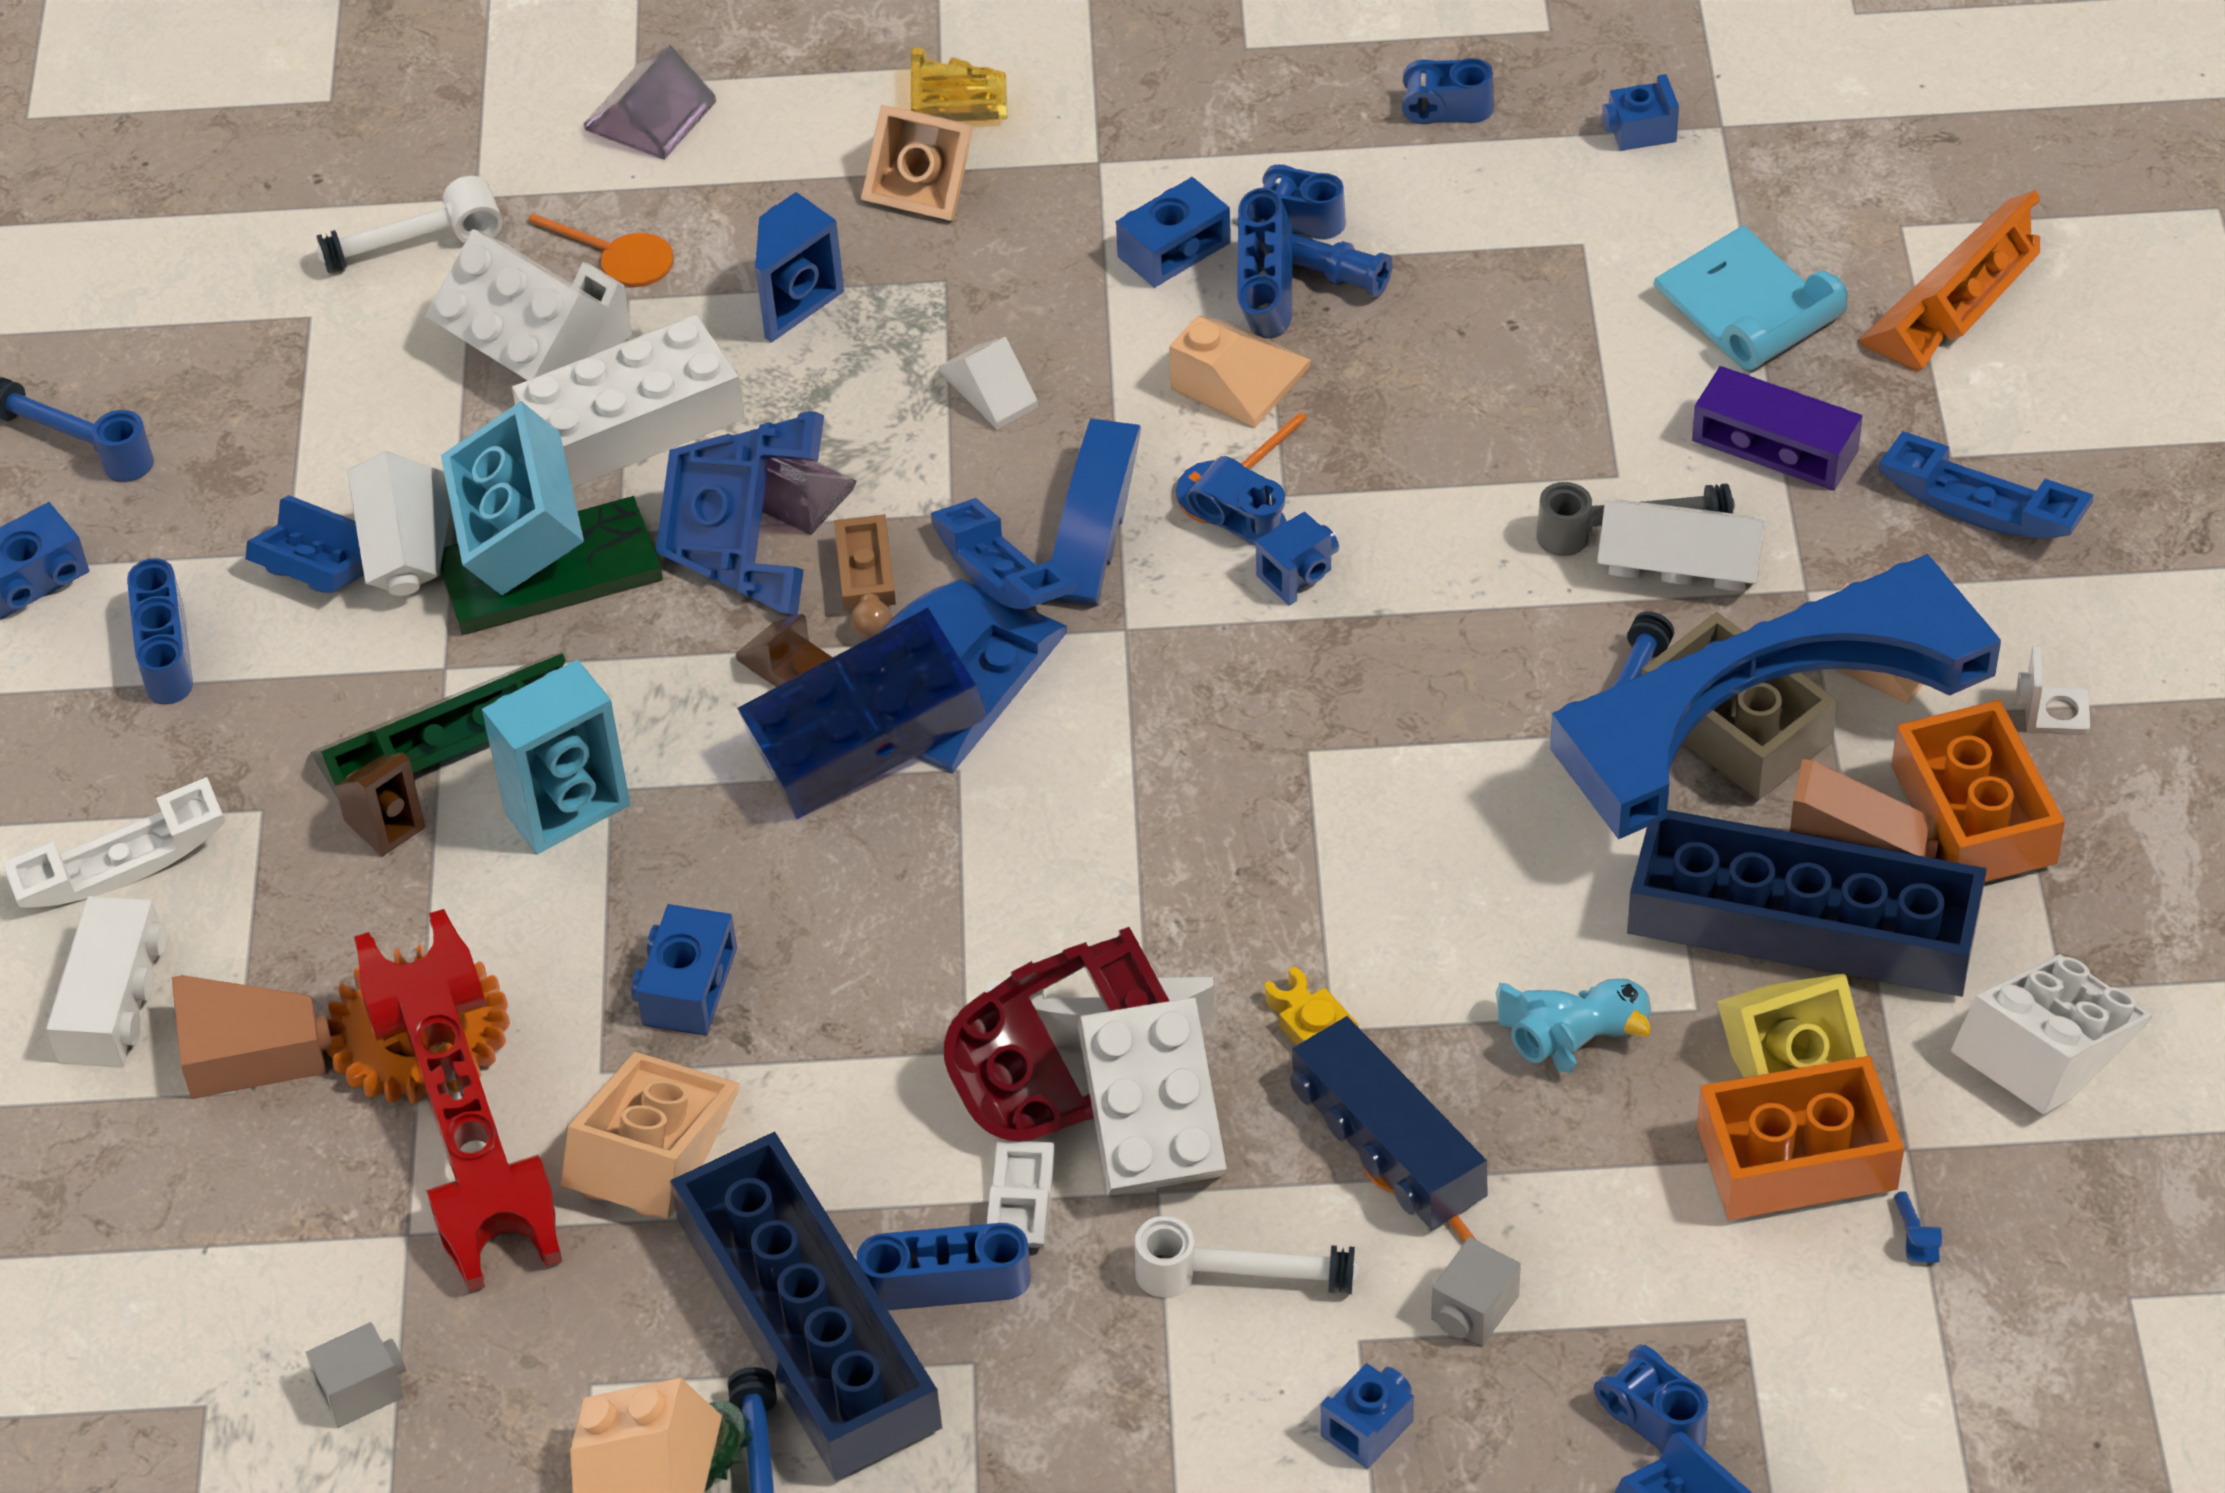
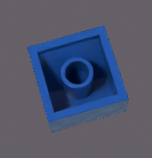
(796, 264)

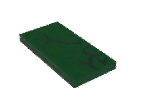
(611, 559)

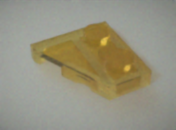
(957, 89)

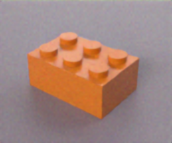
(1978, 790)
(1799, 1137)

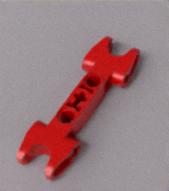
(487, 1191)

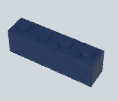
(1388, 1123)

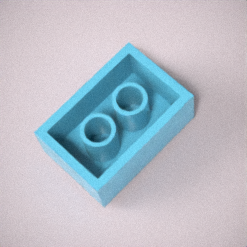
(511, 498)
(556, 756)

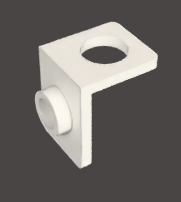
(2036, 698)

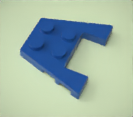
(717, 503)

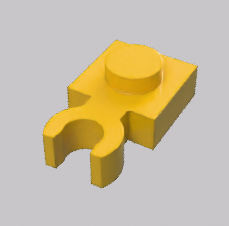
(1301, 1012)

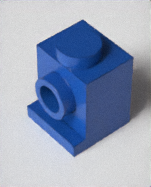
(1642, 115)
(1295, 556)
(1368, 1413)

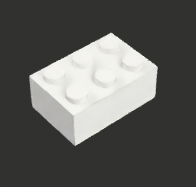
(515, 309)
(1151, 1096)

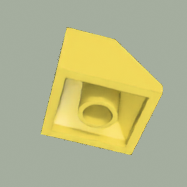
(1792, 1025)

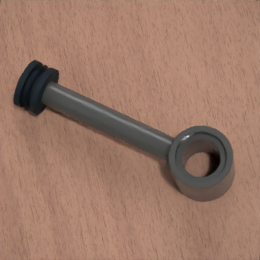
(1568, 514)

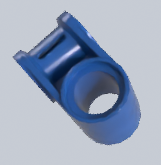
(1452, 88)
(1311, 200)
(1235, 497)
(1650, 1394)

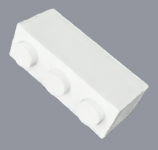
(1681, 543)
(106, 981)

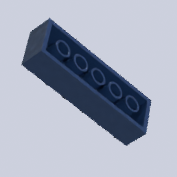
(1807, 901)
(806, 1305)

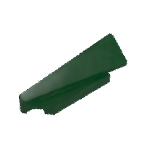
(432, 730)

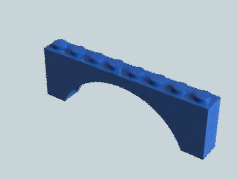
(1894, 624)

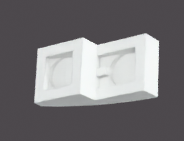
(1023, 1187)

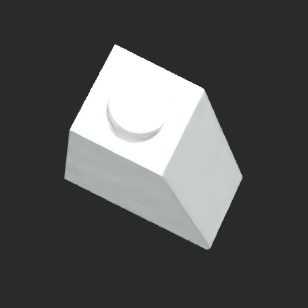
(399, 521)

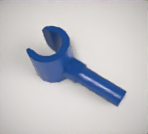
(1921, 1241)

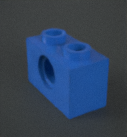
(1173, 231)
(37, 557)
(685, 969)

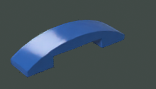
(1978, 498)
(996, 566)

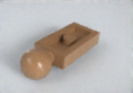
(865, 572)

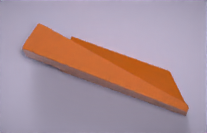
(1958, 287)

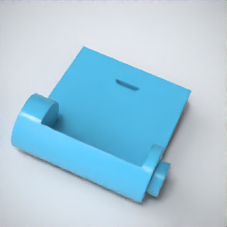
(1751, 298)

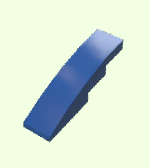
(1095, 506)

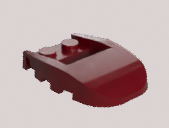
(1004, 1055)

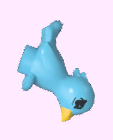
(1561, 1023)

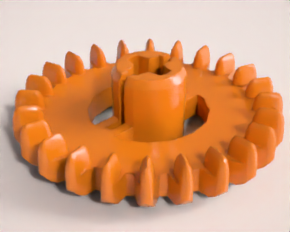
(376, 1063)

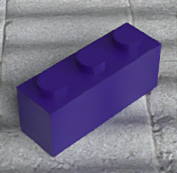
(1777, 428)

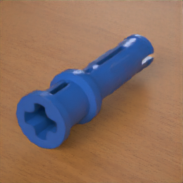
(1343, 263)

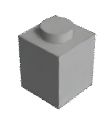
(1475, 1292)
(357, 1373)

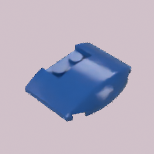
(996, 647)

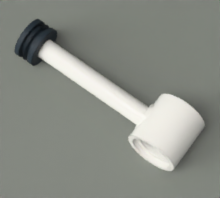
(467, 205)
(1174, 1275)

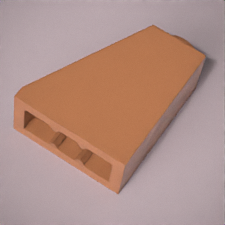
(1851, 812)
(245, 1035)

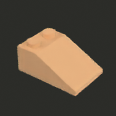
(645, 1131)
(644, 1440)

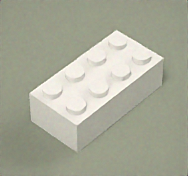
(637, 398)

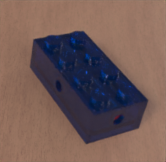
(862, 713)

